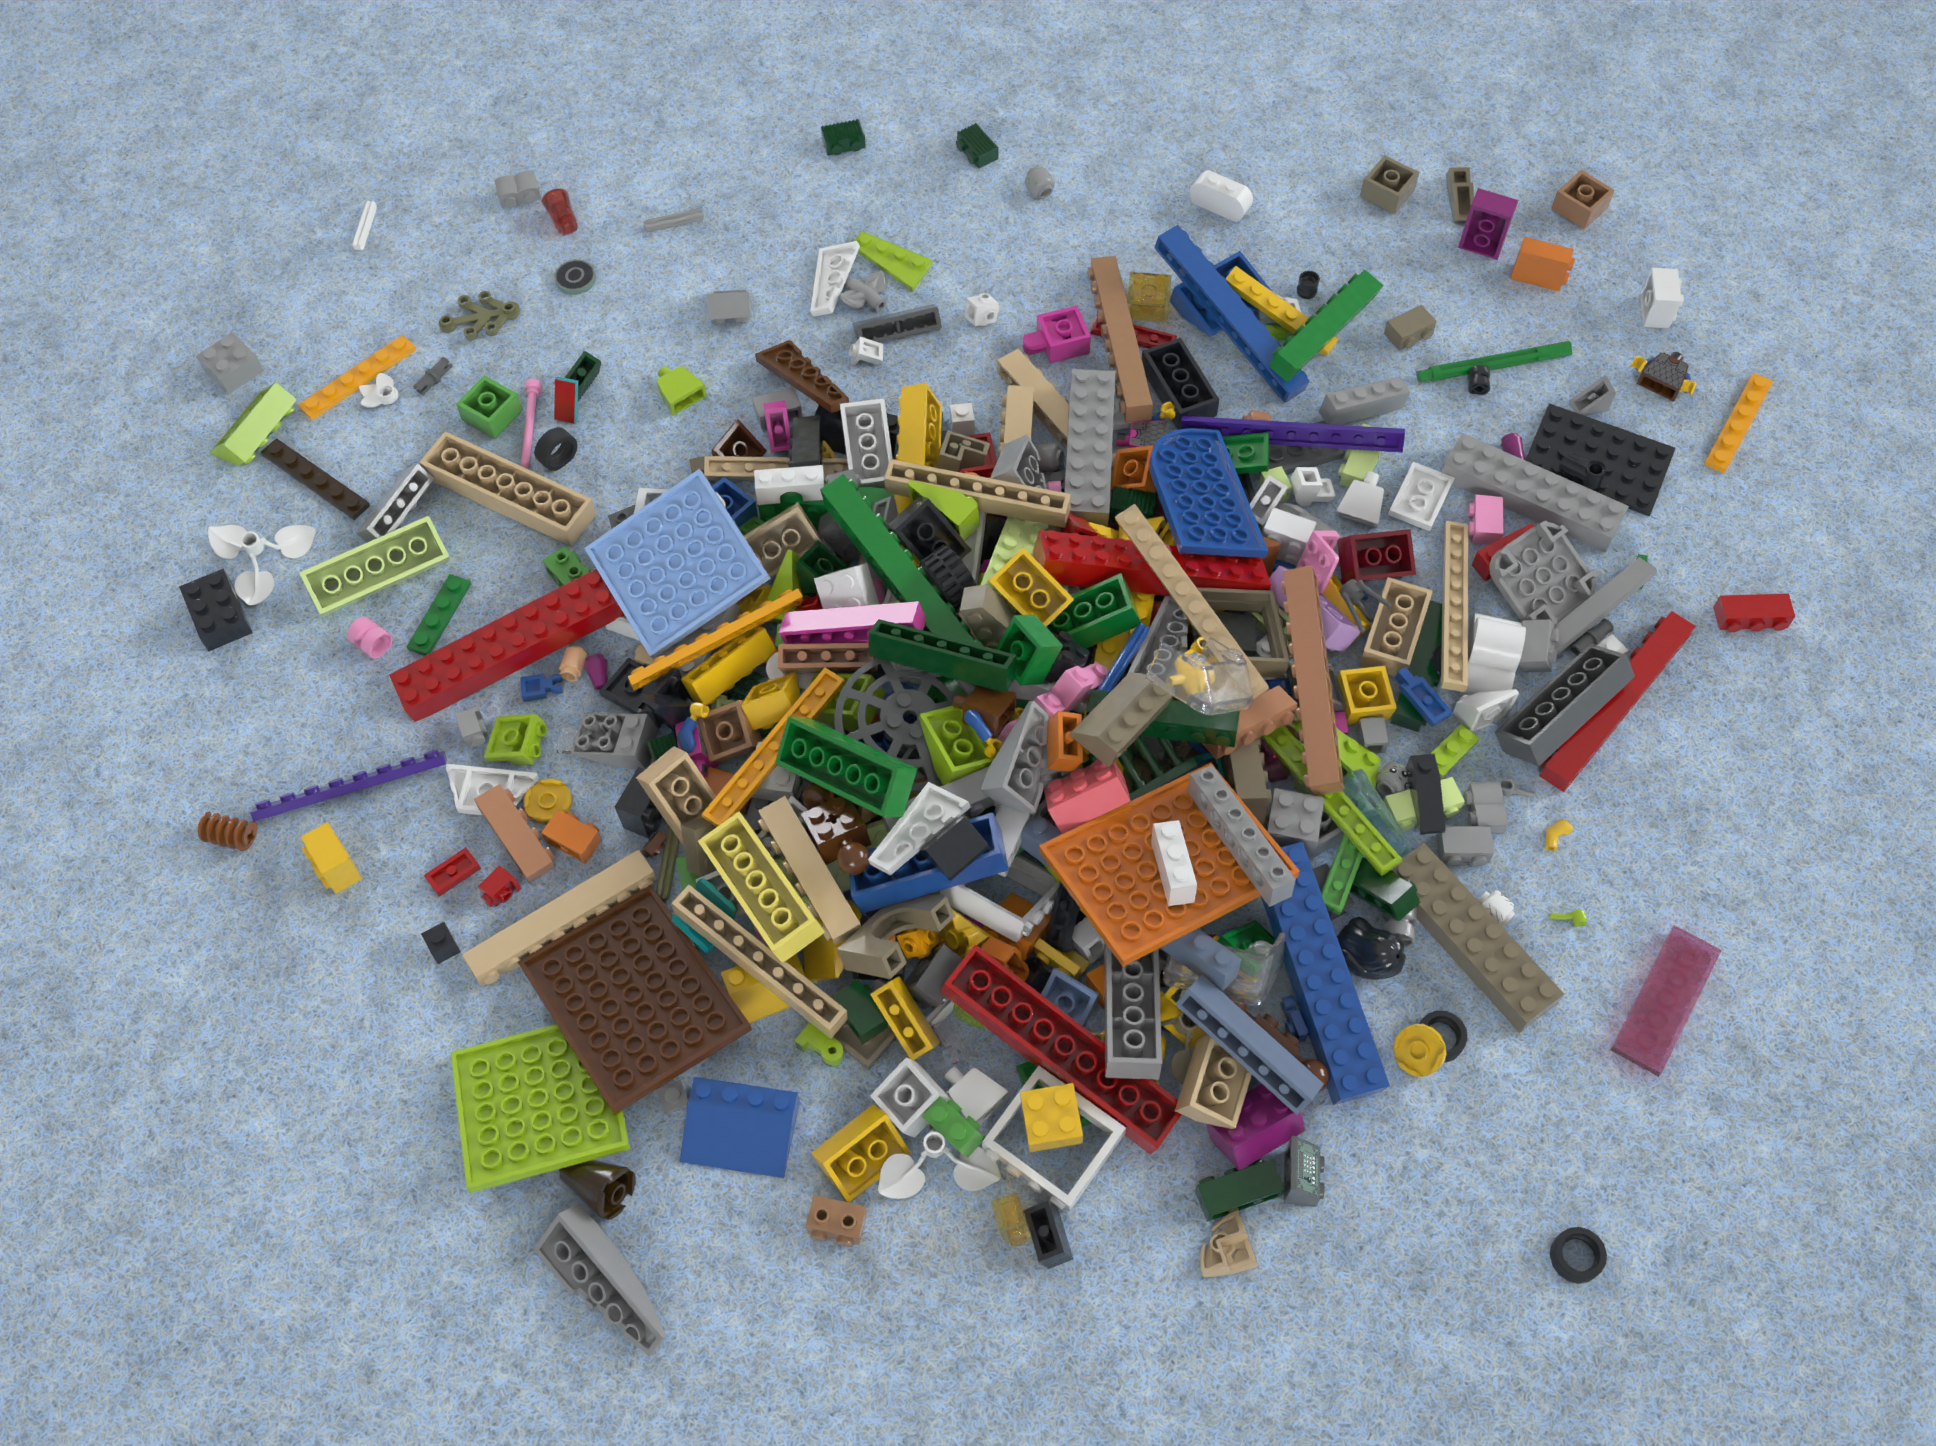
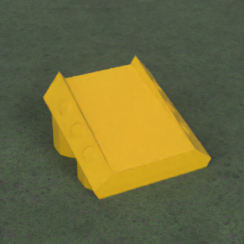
(962, 935)

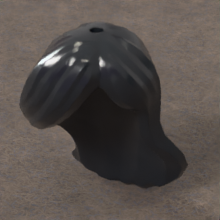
(1371, 951)

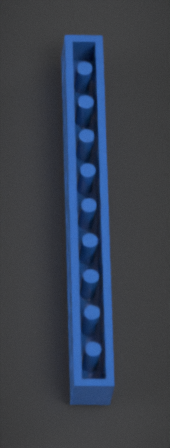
(1226, 309)

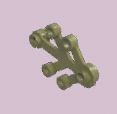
(481, 316)

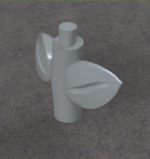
(865, 292)

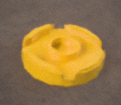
(543, 810)
(1419, 1050)

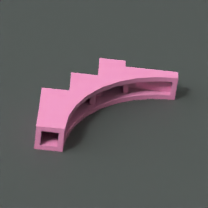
(1067, 693)

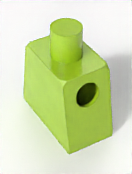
(679, 388)

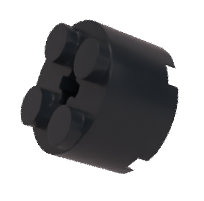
(1069, 656)

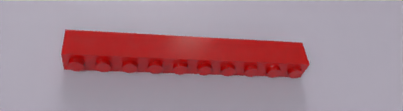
(1646, 664)

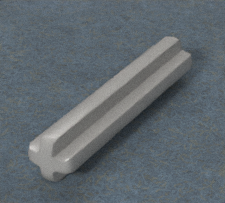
(673, 220)

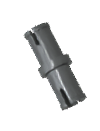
(432, 376)
(1592, 636)

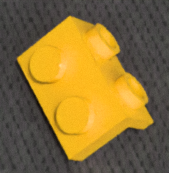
(1069, 963)

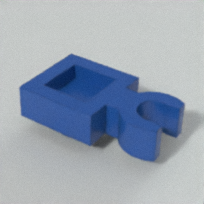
(536, 686)
(1295, 1022)

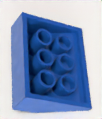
(1191, 308)
(739, 1127)

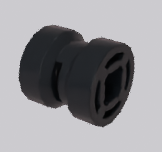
(1308, 284)
(1479, 380)

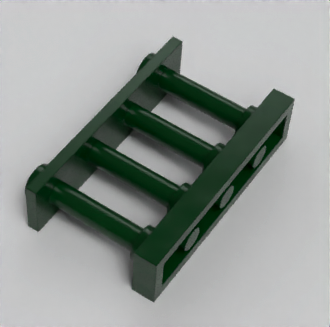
(1158, 775)

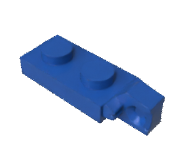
(1423, 697)

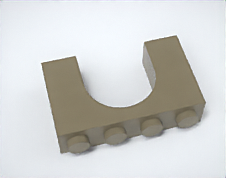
(868, 947)

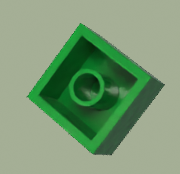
(1033, 646)

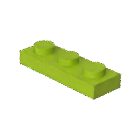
(1454, 749)

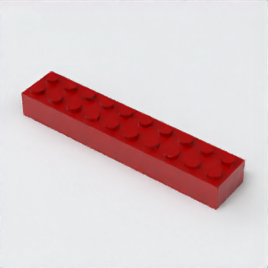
(1092, 559)
(505, 645)
(1059, 1046)

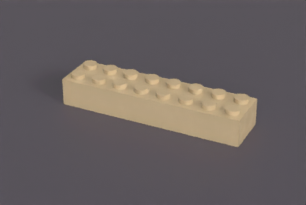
(509, 489)

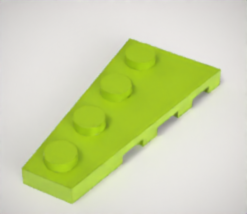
(897, 261)
(1355, 756)

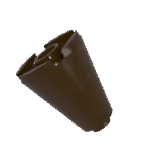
(600, 1185)

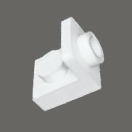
(867, 351)

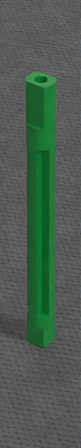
(1496, 361)

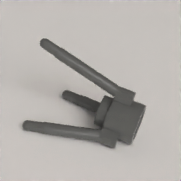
(1352, 592)

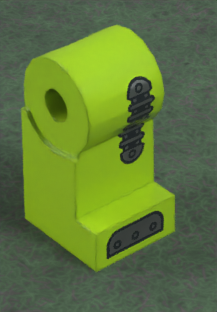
(829, 1049)

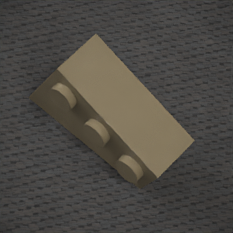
(986, 614)

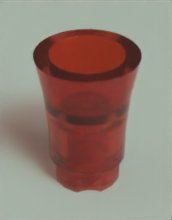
(560, 210)

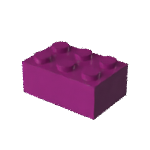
(1488, 223)
(1261, 1128)

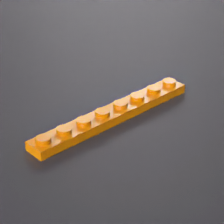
(706, 643)
(762, 760)

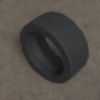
(547, 444)
(1453, 1022)
(1594, 1243)

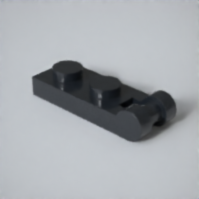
(1062, 921)

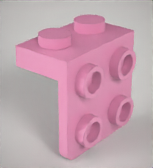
(1321, 556)

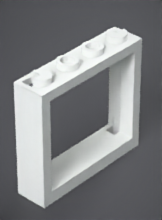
(999, 918)
(1036, 1181)

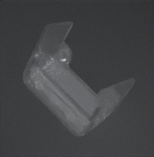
(1207, 681)
(1255, 978)

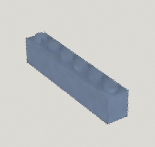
(1249, 1044)

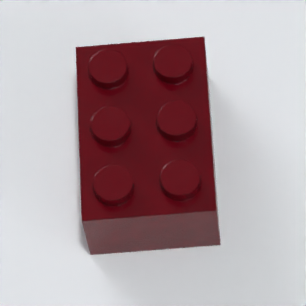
(1376, 556)

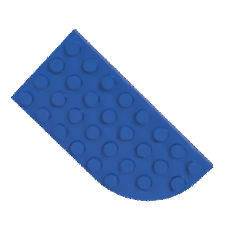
(1204, 495)

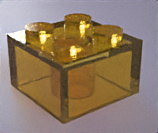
(1149, 296)

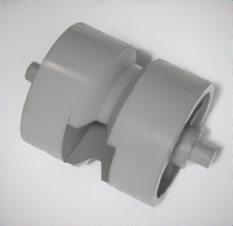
(1402, 929)

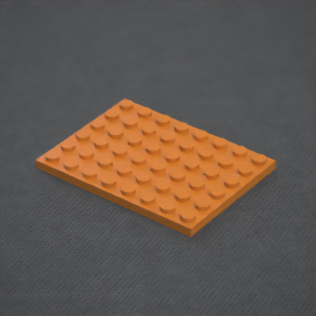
(1117, 881)

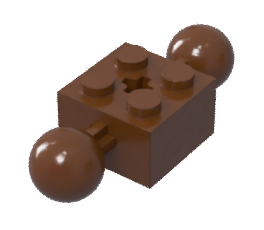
(836, 829)
(1290, 1043)

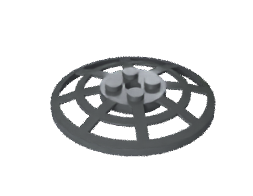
(892, 711)

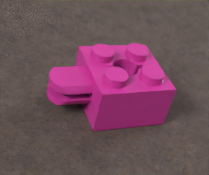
(1050, 333)

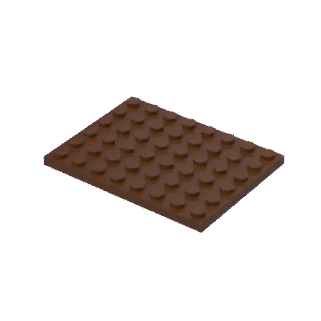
(634, 998)

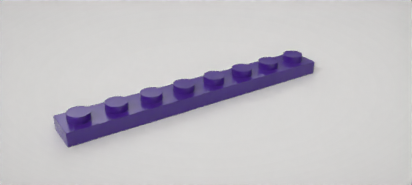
(339, 787)

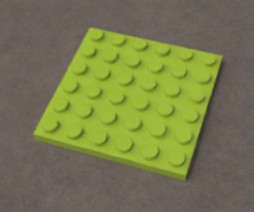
(529, 1109)

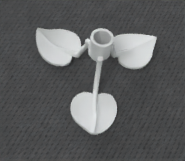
(256, 585)
(903, 1179)

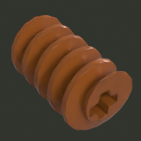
(226, 831)

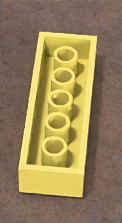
(761, 887)

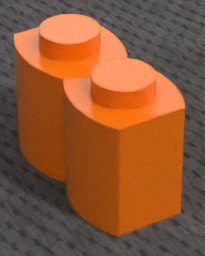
(1007, 956)

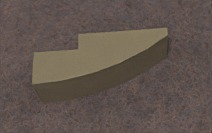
(1460, 192)

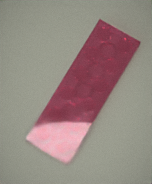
(1666, 1000)

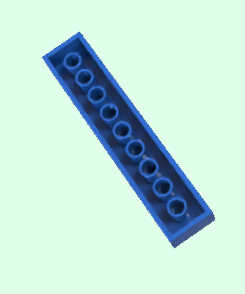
(1325, 988)

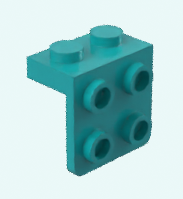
(710, 892)

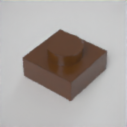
(654, 845)

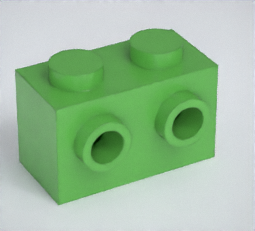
(564, 566)
(956, 1129)

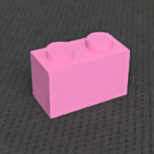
(1486, 519)

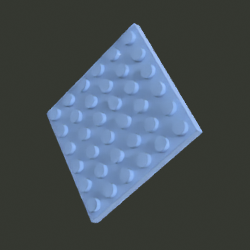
(676, 563)

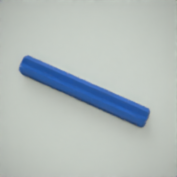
(1124, 658)

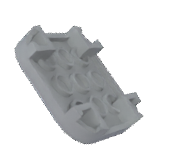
(1542, 574)

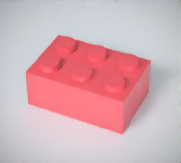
(1085, 795)

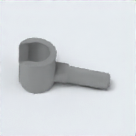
(1514, 790)

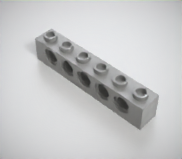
(1241, 836)

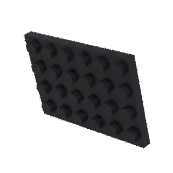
(1632, 461)

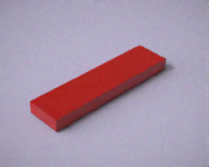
(1145, 336)

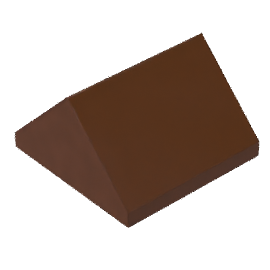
(738, 443)

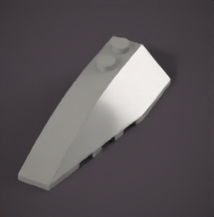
(1167, 627)
(594, 1267)

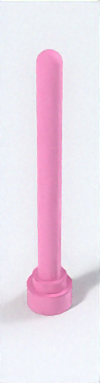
(533, 389)

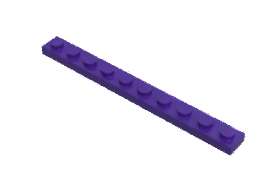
(1306, 433)

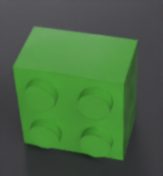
(489, 406)

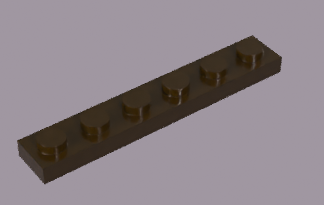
(315, 479)

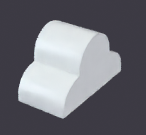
(1493, 653)

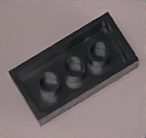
(1179, 381)

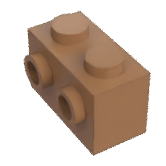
(836, 1221)

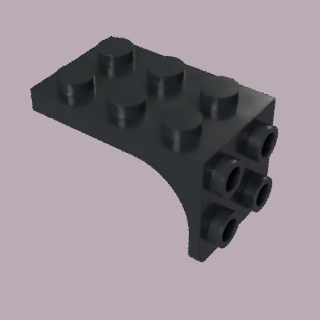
(622, 694)

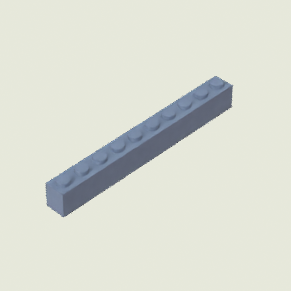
(1193, 950)

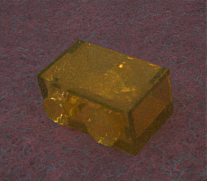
(1011, 1219)

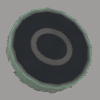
(575, 276)

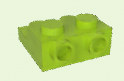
(516, 739)

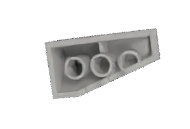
(1016, 769)

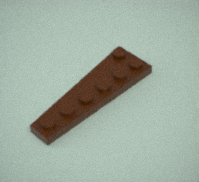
(795, 369)

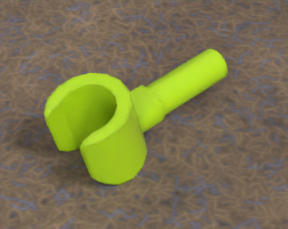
(1577, 916)

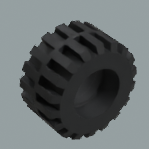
(948, 574)

